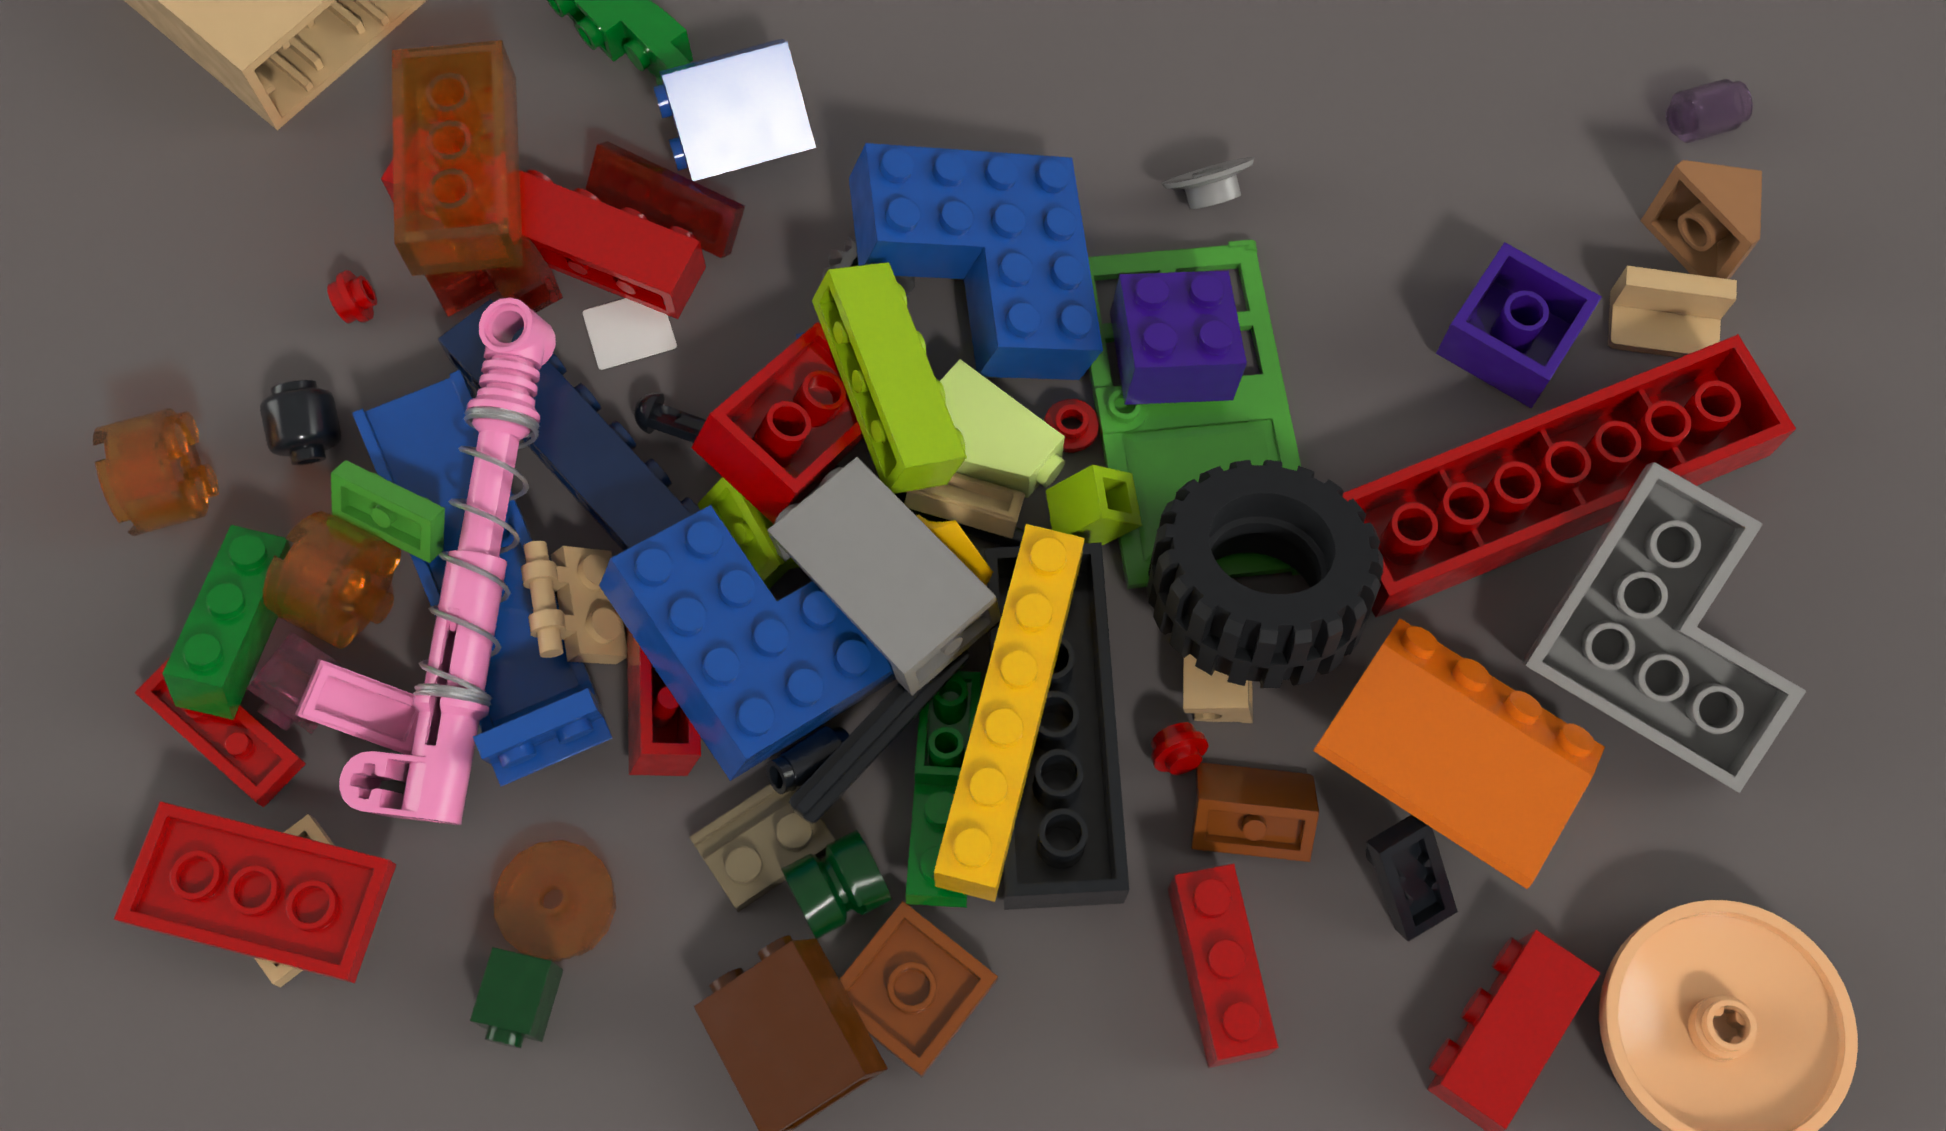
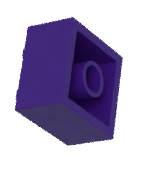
(1518, 324)
(1177, 337)

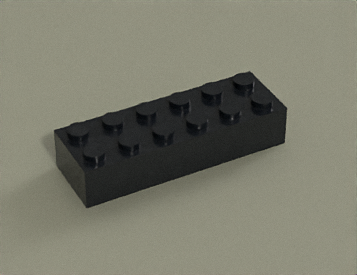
(1070, 814)

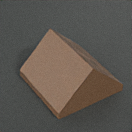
(1708, 216)

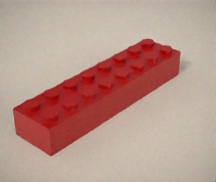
(1566, 470)

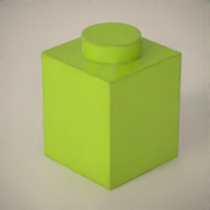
(1095, 504)

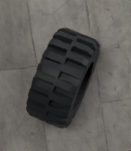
(1252, 631)

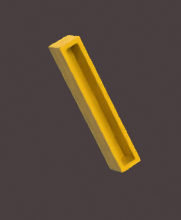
(1009, 714)

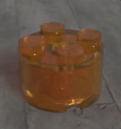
(154, 470)
(332, 579)

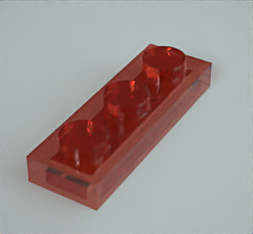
(664, 197)

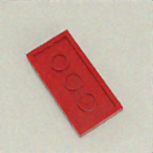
(256, 892)

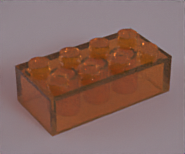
(456, 158)

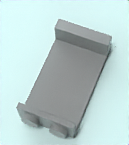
(886, 573)

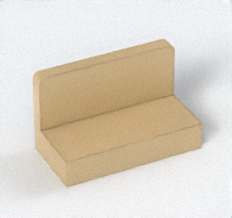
(1667, 311)

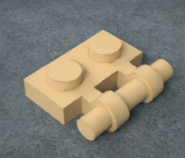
(584, 616)

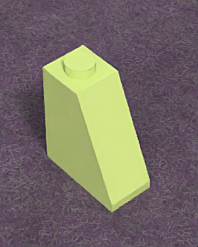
(1000, 435)

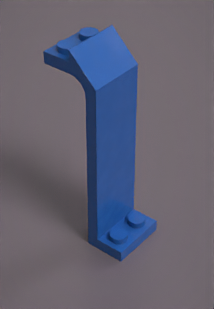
(538, 704)

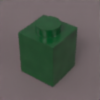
(516, 997)

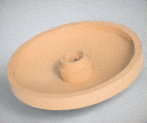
(1727, 1022)

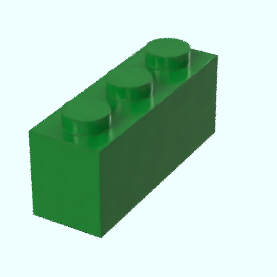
(225, 626)

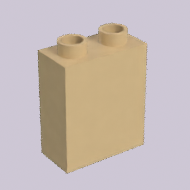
(276, 50)

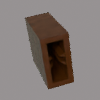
(789, 1034)

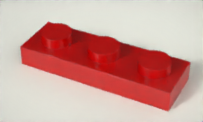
(237, 747)

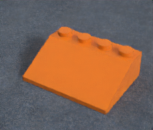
(1462, 752)

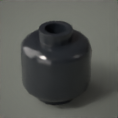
(300, 421)

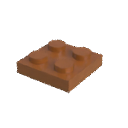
(915, 988)

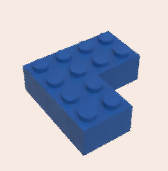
(1002, 227)
(731, 654)

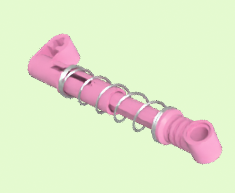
(471, 590)

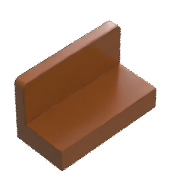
(1254, 812)

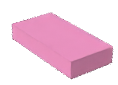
(360, 707)

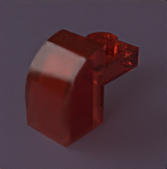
(530, 283)

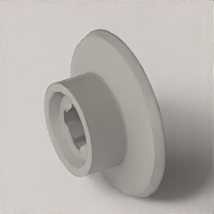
(1210, 184)

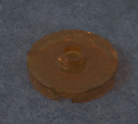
(576, 922)

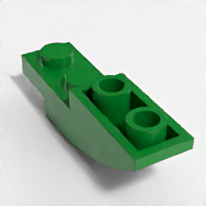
(631, 28)
(940, 753)

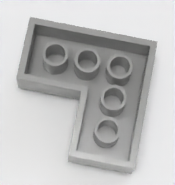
(1633, 639)

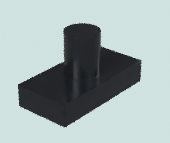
(1411, 876)

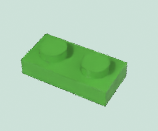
(388, 511)

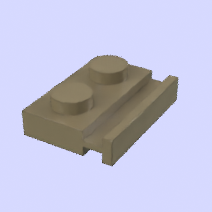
(756, 841)

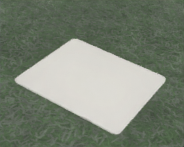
(627, 332)

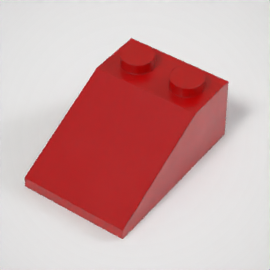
(782, 427)

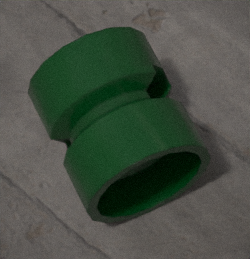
(836, 884)

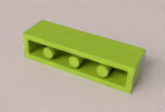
(888, 377)

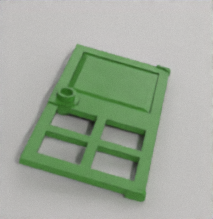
(1179, 441)

